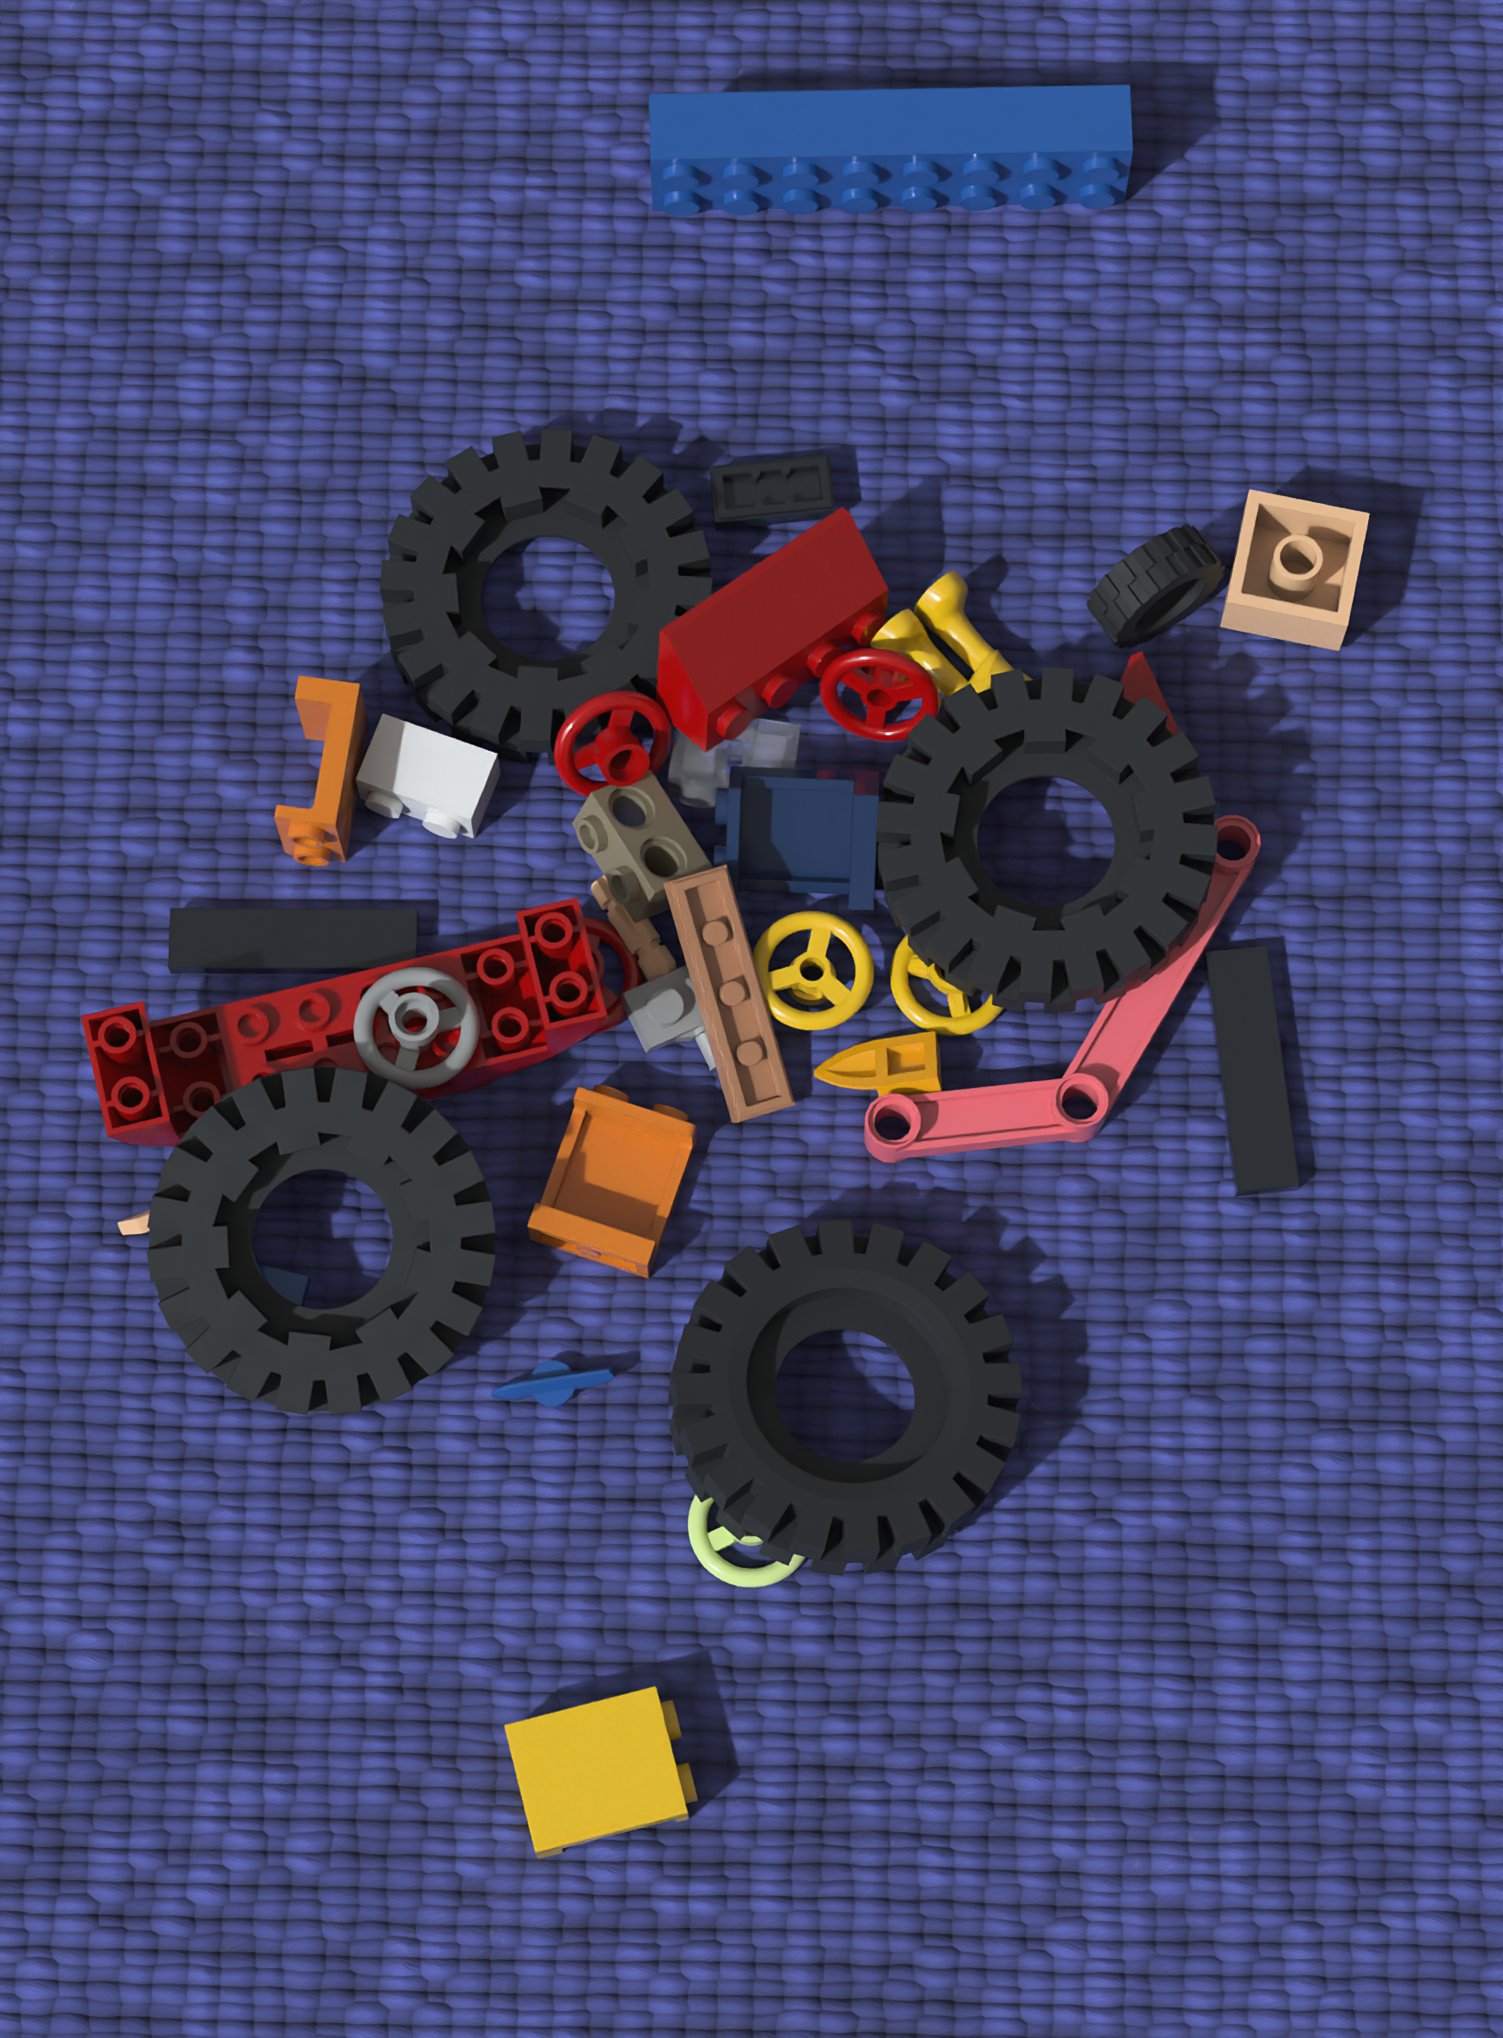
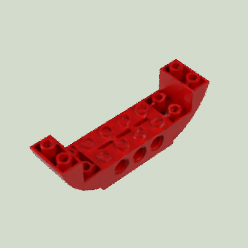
(530, 994)

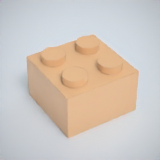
(1294, 570)

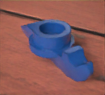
(553, 1383)

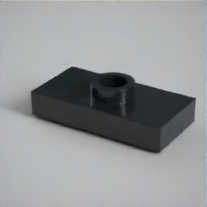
(772, 492)

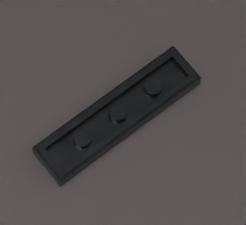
(289, 940)
(1251, 1071)

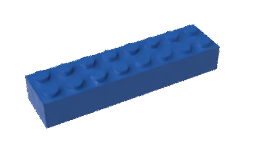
(890, 149)

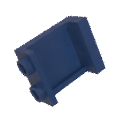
(800, 831)

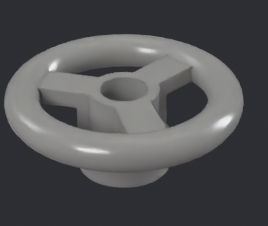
(416, 1005)

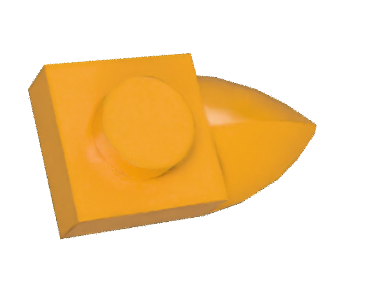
(888, 1065)

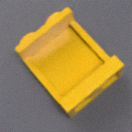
(599, 1770)

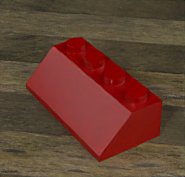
(770, 632)

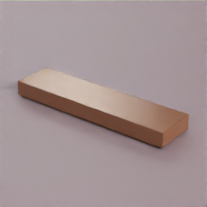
(729, 993)

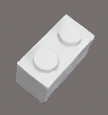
(427, 778)

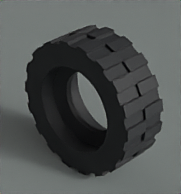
(1155, 586)

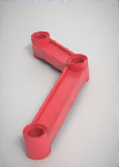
(1099, 1071)

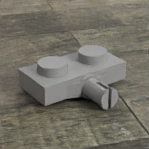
(667, 1013)

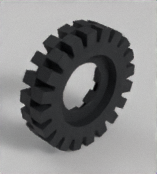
(479, 513)
(1066, 732)
(297, 1353)
(824, 1506)

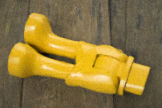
(943, 613)

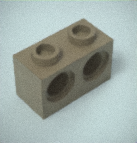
(636, 834)

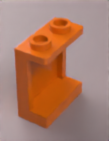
(338, 715)
(614, 1180)

